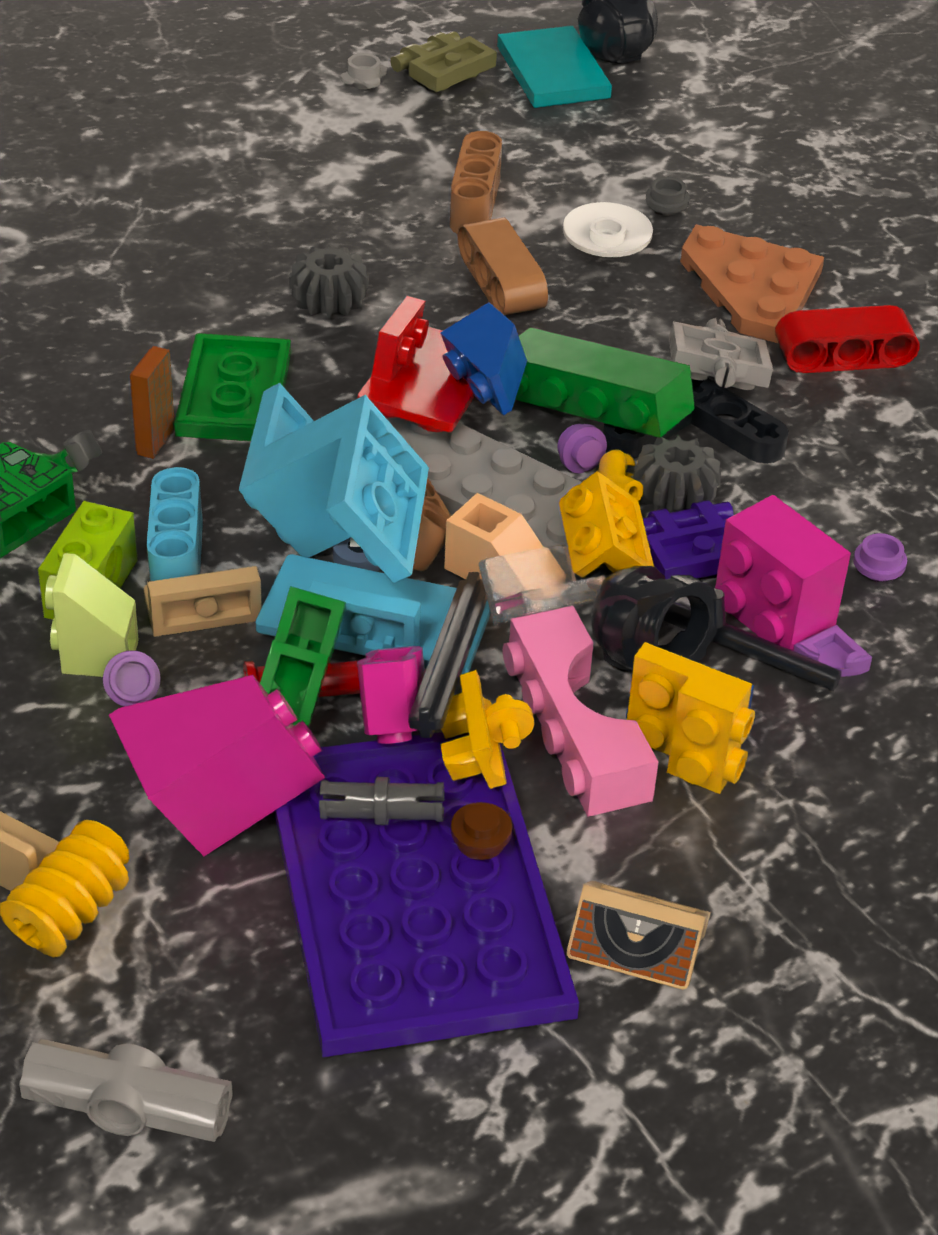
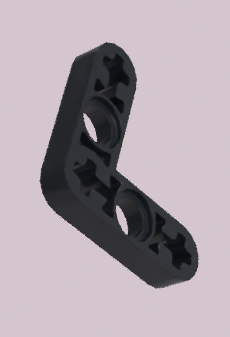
(752, 434)

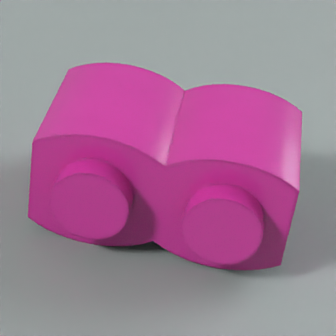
(388, 689)

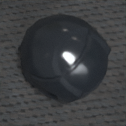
(618, 28)
(634, 607)

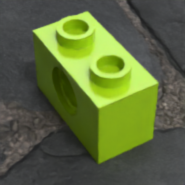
(99, 537)

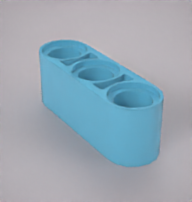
(174, 524)

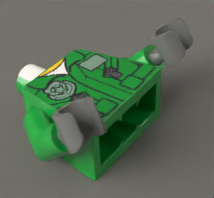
(39, 487)

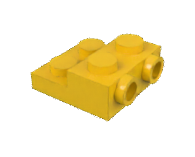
(691, 716)

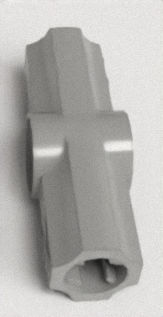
(126, 1089)

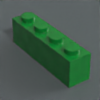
(604, 383)

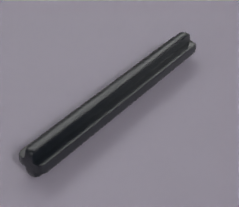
(448, 657)

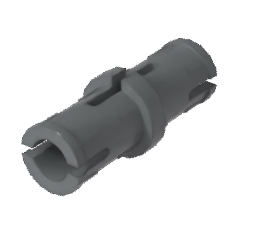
(382, 800)

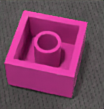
(780, 573)

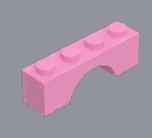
(600, 756)

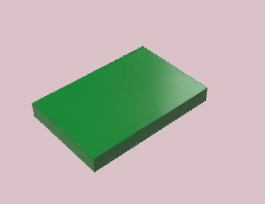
(228, 384)

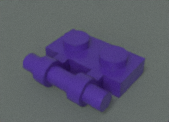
(687, 539)

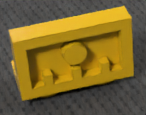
(603, 527)

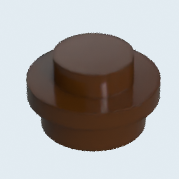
(481, 830)

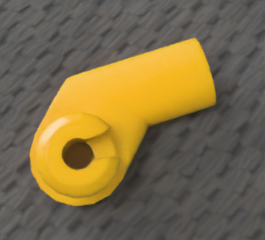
(614, 467)

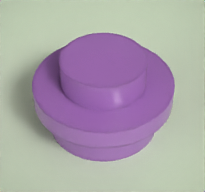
(581, 447)
(880, 557)
(131, 678)

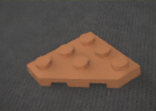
(751, 277)

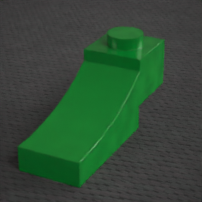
(303, 650)

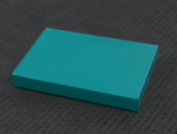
(554, 66)

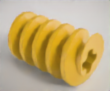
(67, 888)

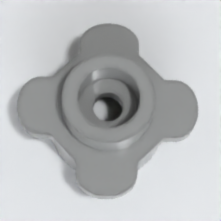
(364, 71)

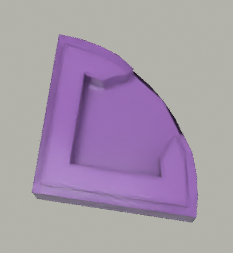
(836, 650)

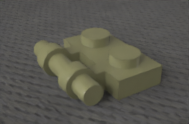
(444, 60)

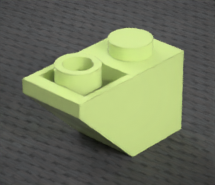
(90, 619)

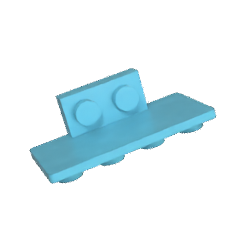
(376, 610)

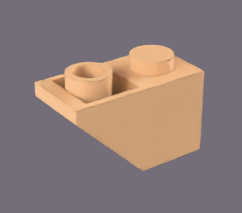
(484, 531)

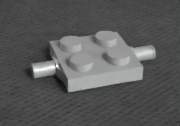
(721, 354)

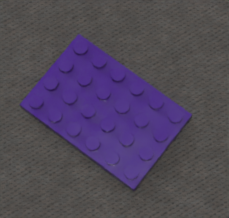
(404, 927)

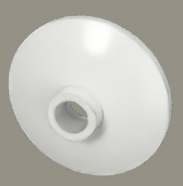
(607, 229)

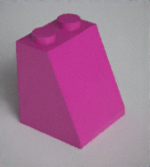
(218, 757)

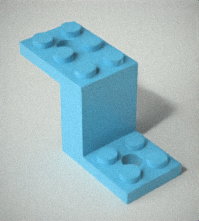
(336, 480)

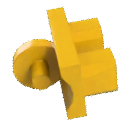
(488, 726)

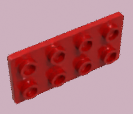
(411, 374)

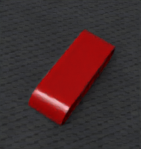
(846, 339)

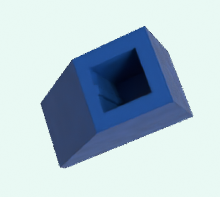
(487, 355)

